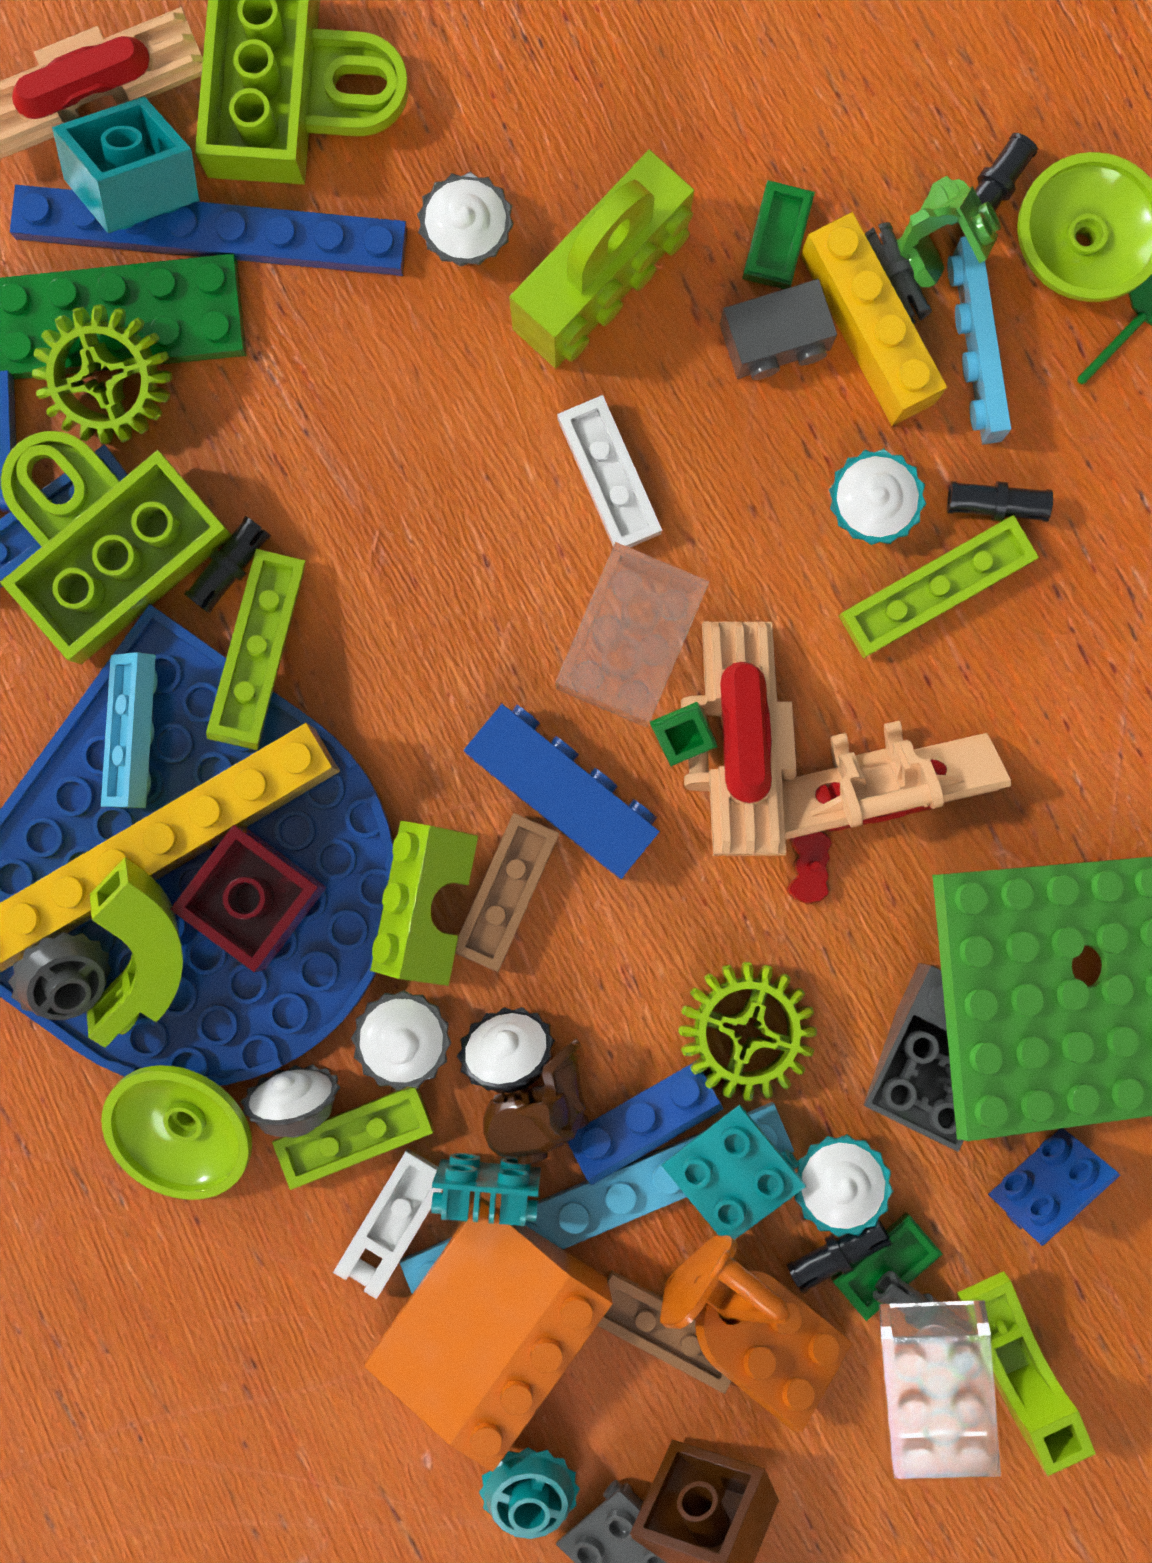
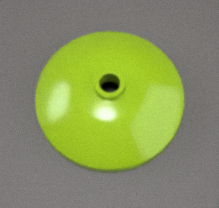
(1096, 198)
(176, 1132)

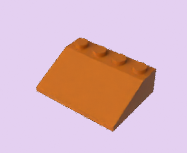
(489, 1334)

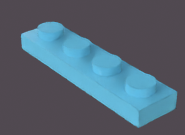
(982, 361)

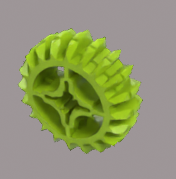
(94, 353)
(740, 1053)

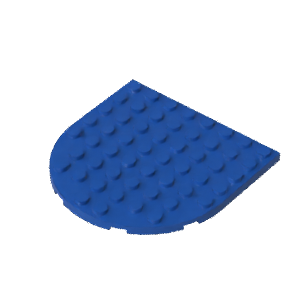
(223, 1015)

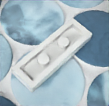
(609, 473)

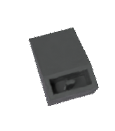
(914, 1066)

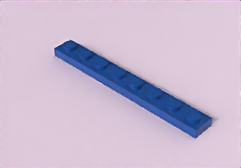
(219, 229)

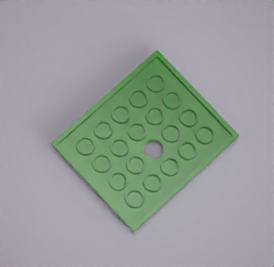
(1021, 1030)

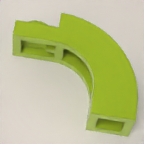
(140, 915)
(1026, 1381)

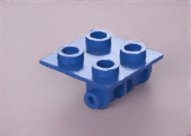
(1053, 1186)

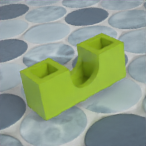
(407, 939)

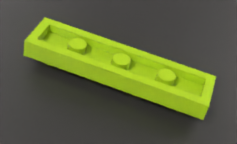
(938, 586)
(256, 650)

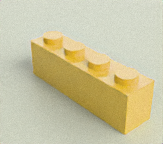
(872, 319)

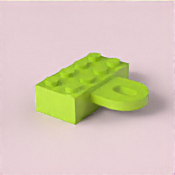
(275, 81)
(603, 260)
(106, 546)

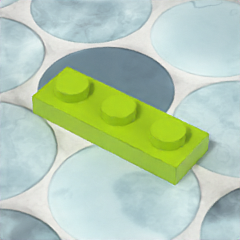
(354, 1136)

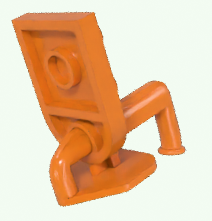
(774, 1341)

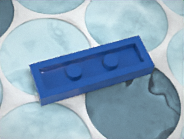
(643, 1123)

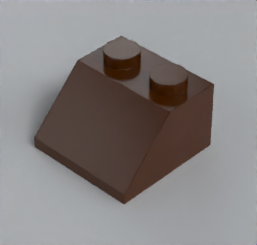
(705, 1508)

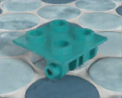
(467, 1174)
(734, 1174)

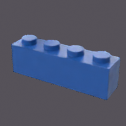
(561, 790)

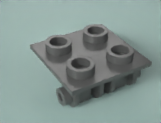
(606, 1531)

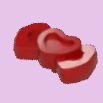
(810, 867)

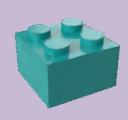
(126, 164)

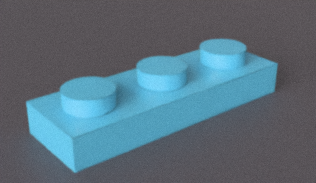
(128, 730)

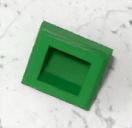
(684, 733)

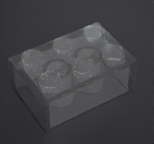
(631, 634)
(940, 1389)

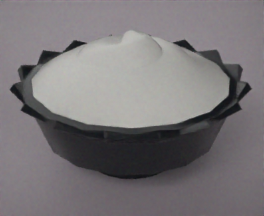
(506, 1050)

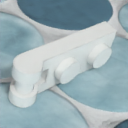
(391, 1223)

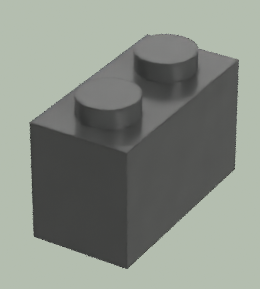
(778, 330)

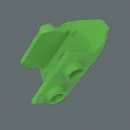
(947, 204)

